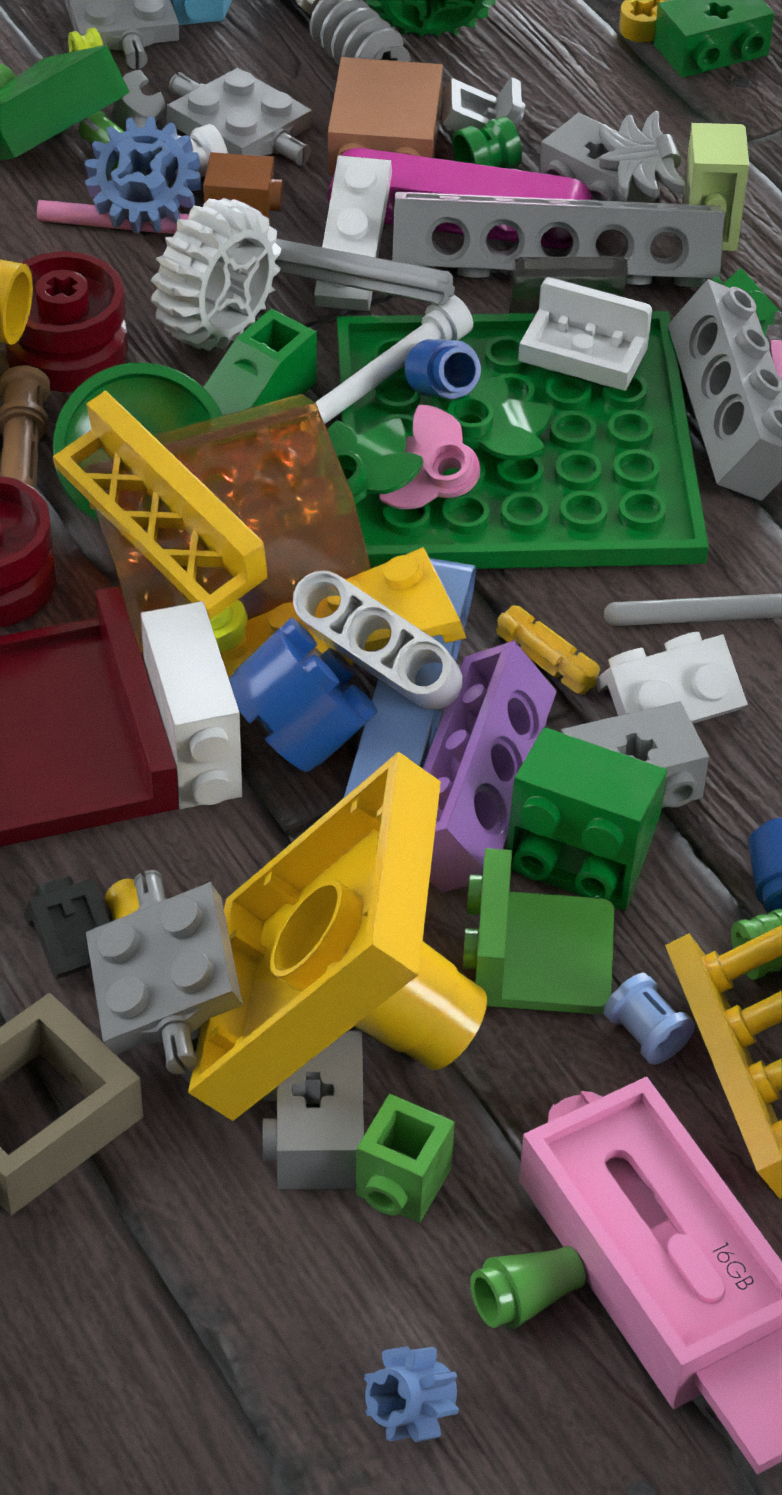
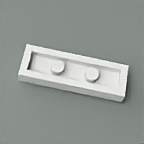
(355, 223)

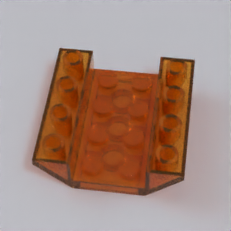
(277, 477)

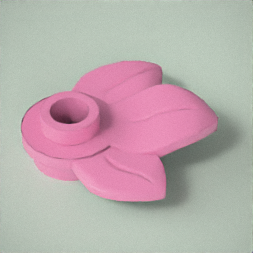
(440, 443)

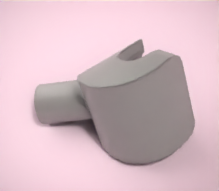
(136, 104)

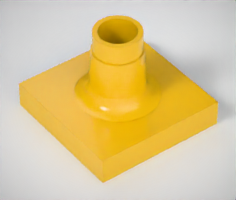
(337, 944)

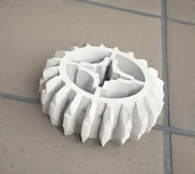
(215, 273)

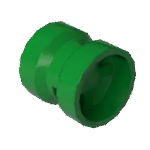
(490, 146)

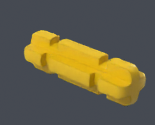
(548, 649)

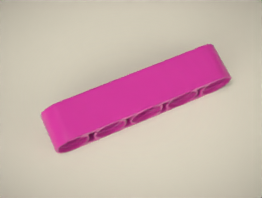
(442, 176)

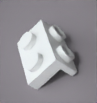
(587, 334)
(688, 671)

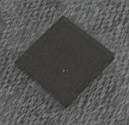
(597, 273)

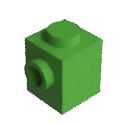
(404, 1159)

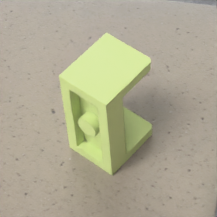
(718, 173)

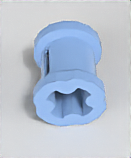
(649, 1018)

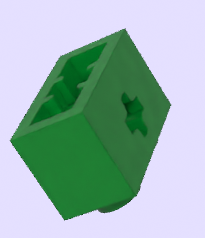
(712, 33)

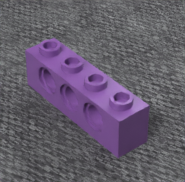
(479, 754)

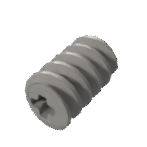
(355, 31)

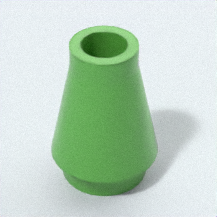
(522, 1285)

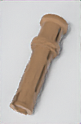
(22, 421)

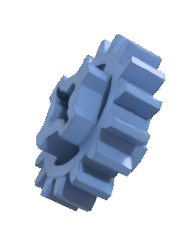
(130, 192)

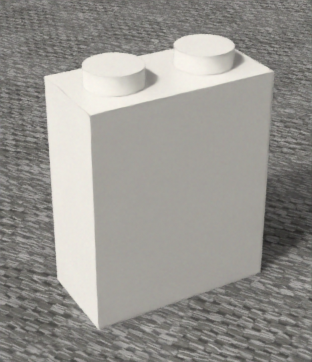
(194, 703)

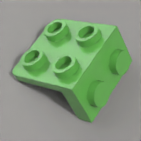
(537, 946)

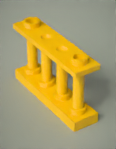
(730, 1030)

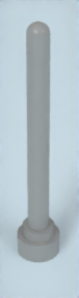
(694, 610)

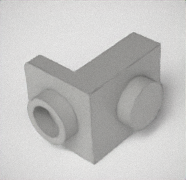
(468, 106)

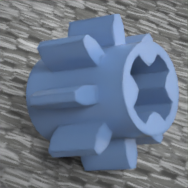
(411, 1393)

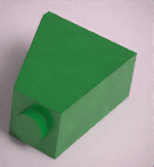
(56, 96)

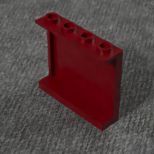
(80, 728)

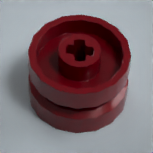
(73, 319)
(25, 552)

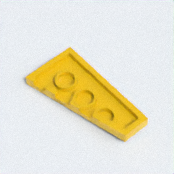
(402, 584)

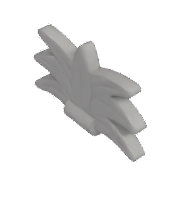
(642, 156)

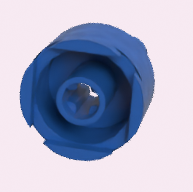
(300, 696)

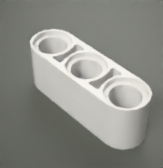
(361, 616)

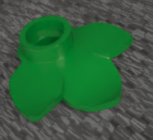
(500, 424)
(375, 459)

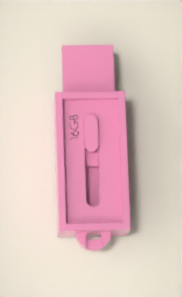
(666, 1255)

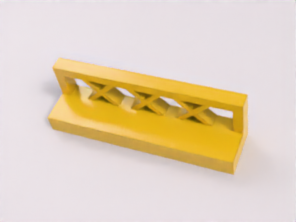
(176, 490)

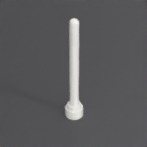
(440, 322)

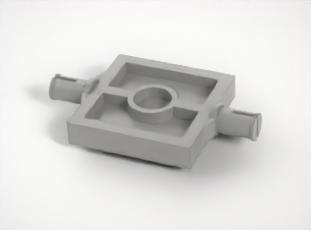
(126, 24)
(245, 112)
(163, 970)

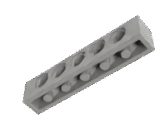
(696, 225)

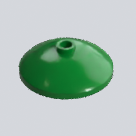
(150, 392)

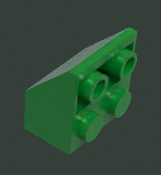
(583, 817)

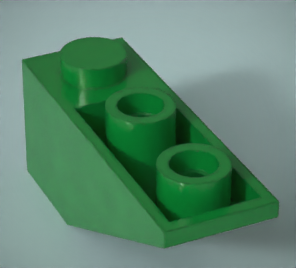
(265, 364)

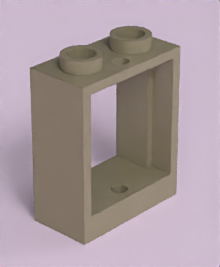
(104, 1080)

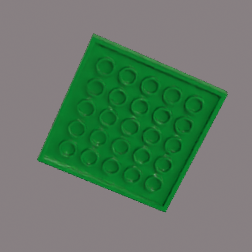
(604, 491)

